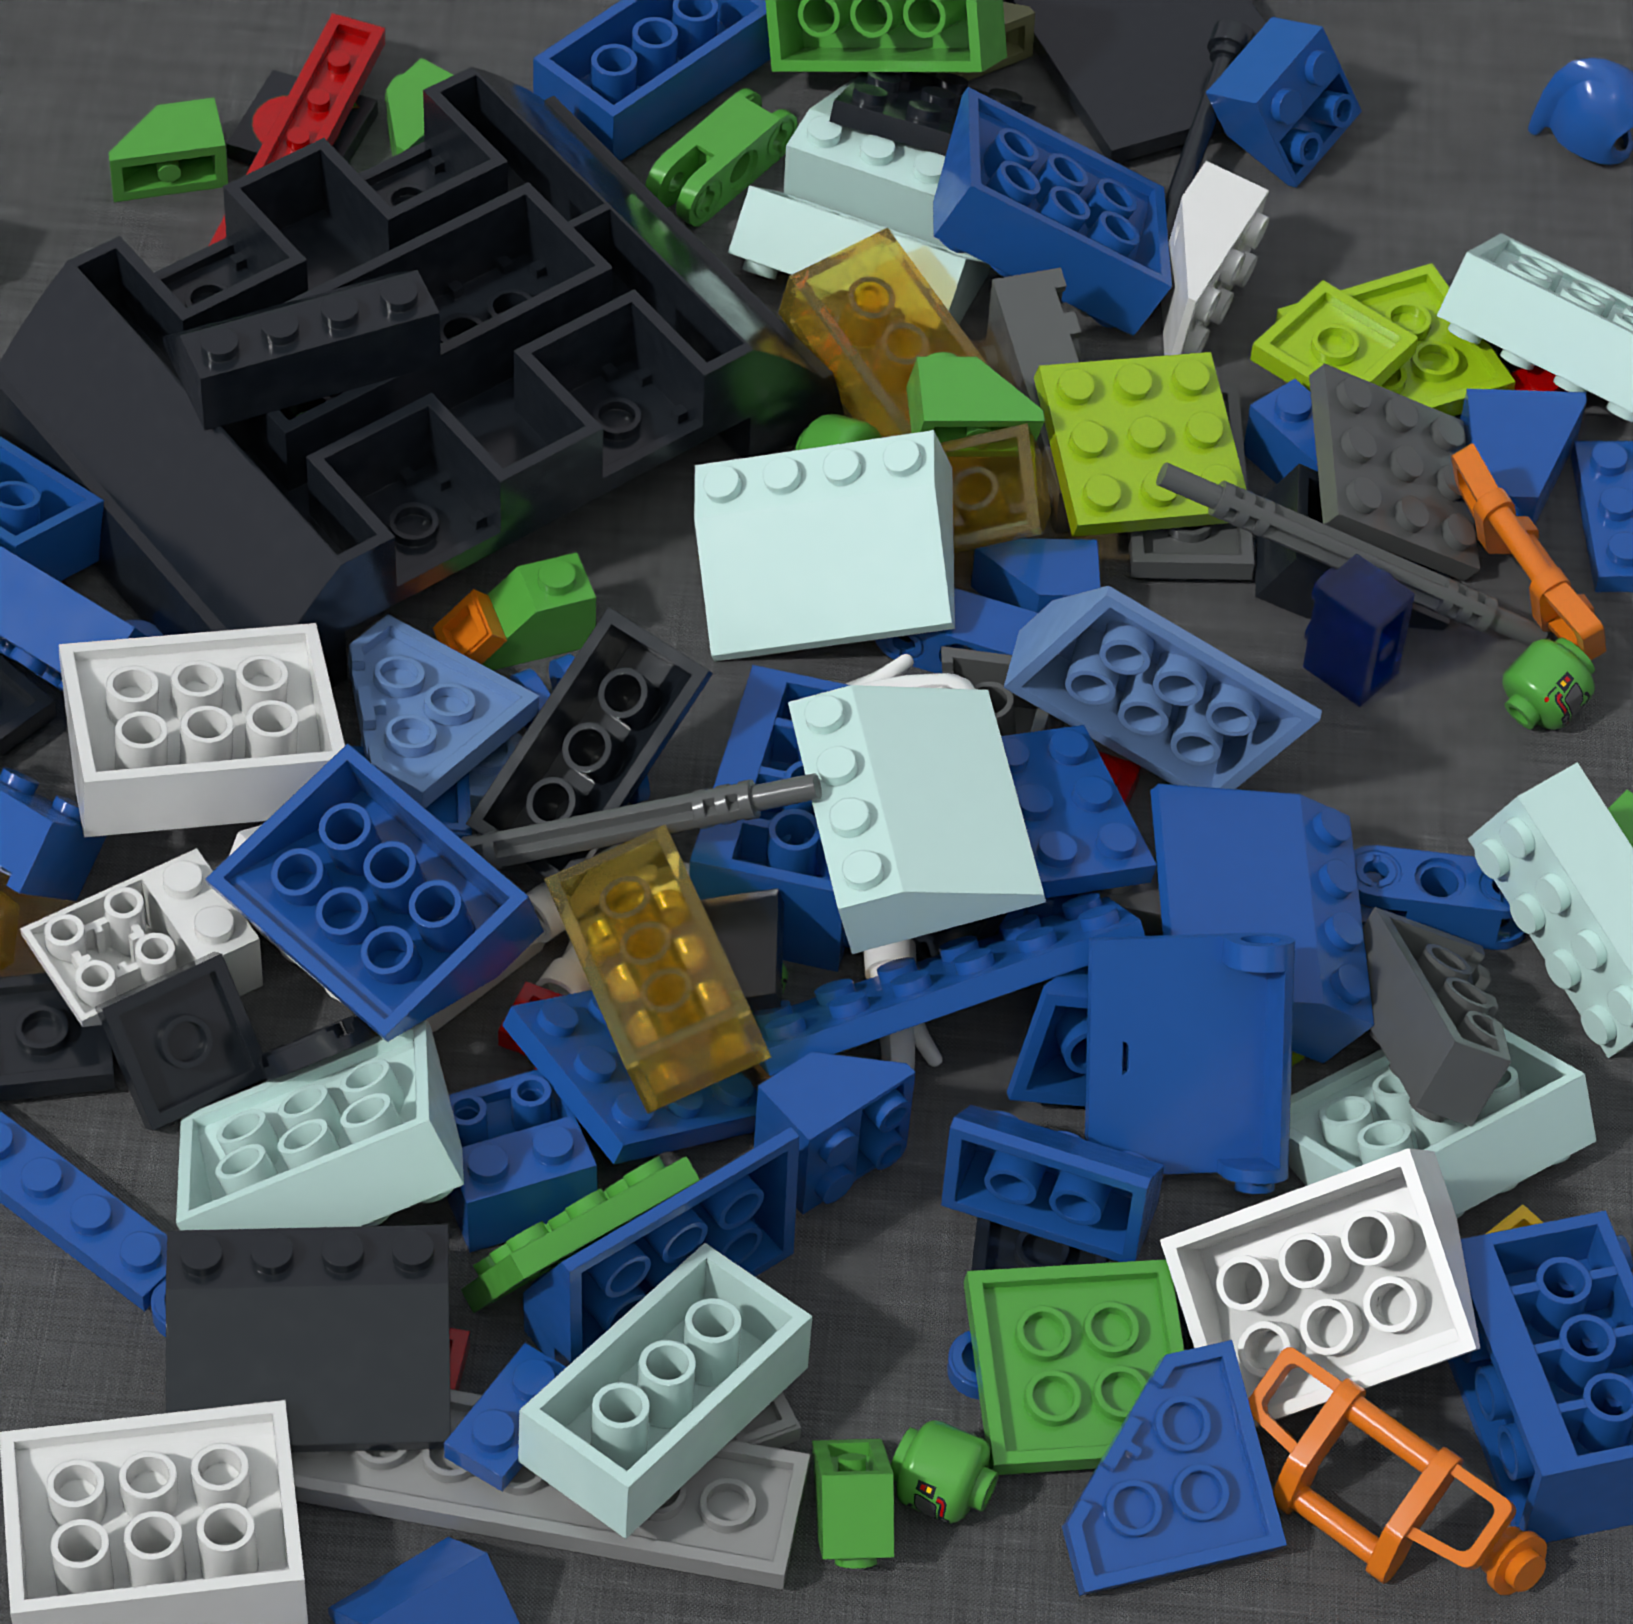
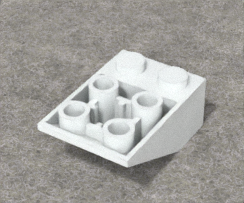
(1210, 254)
(141, 934)

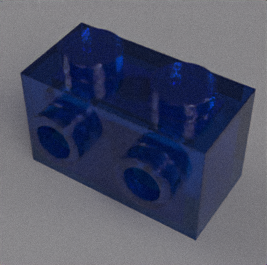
(1357, 629)

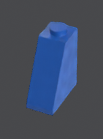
(1523, 439)

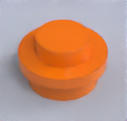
(1515, 1561)

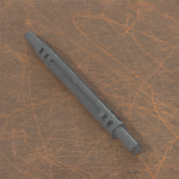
(1336, 548)
(618, 825)

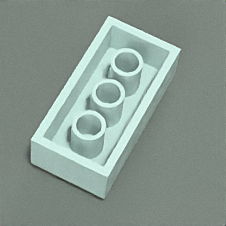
(1573, 893)
(664, 1390)

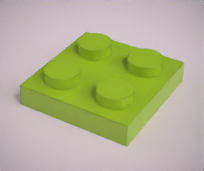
(1333, 331)

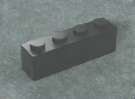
(1434, 1016)

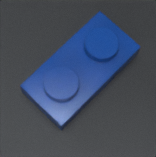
(489, 1434)

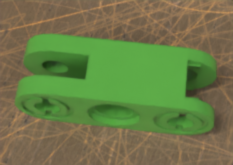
(721, 157)

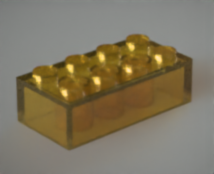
(868, 322)
(657, 969)

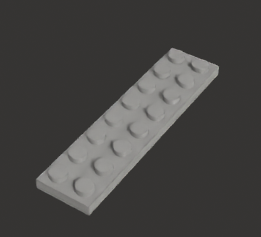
(723, 1523)

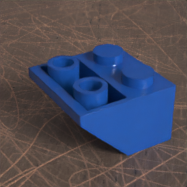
(1285, 98)
(847, 1118)
(519, 1158)

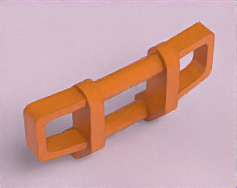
(1500, 531)
(1437, 1467)

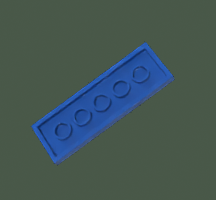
(957, 978)

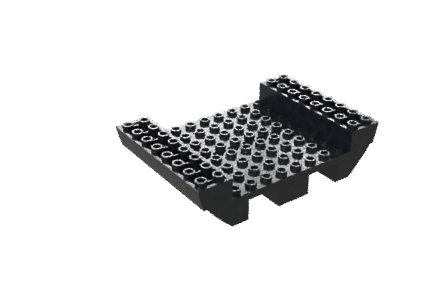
(603, 366)

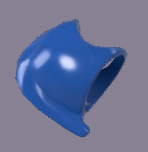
(1588, 109)

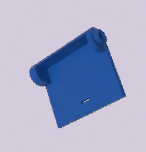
(1203, 1052)

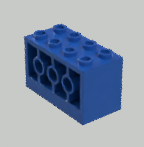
(782, 844)
(1554, 1372)

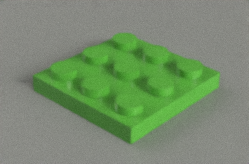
(579, 1226)
(1065, 1356)

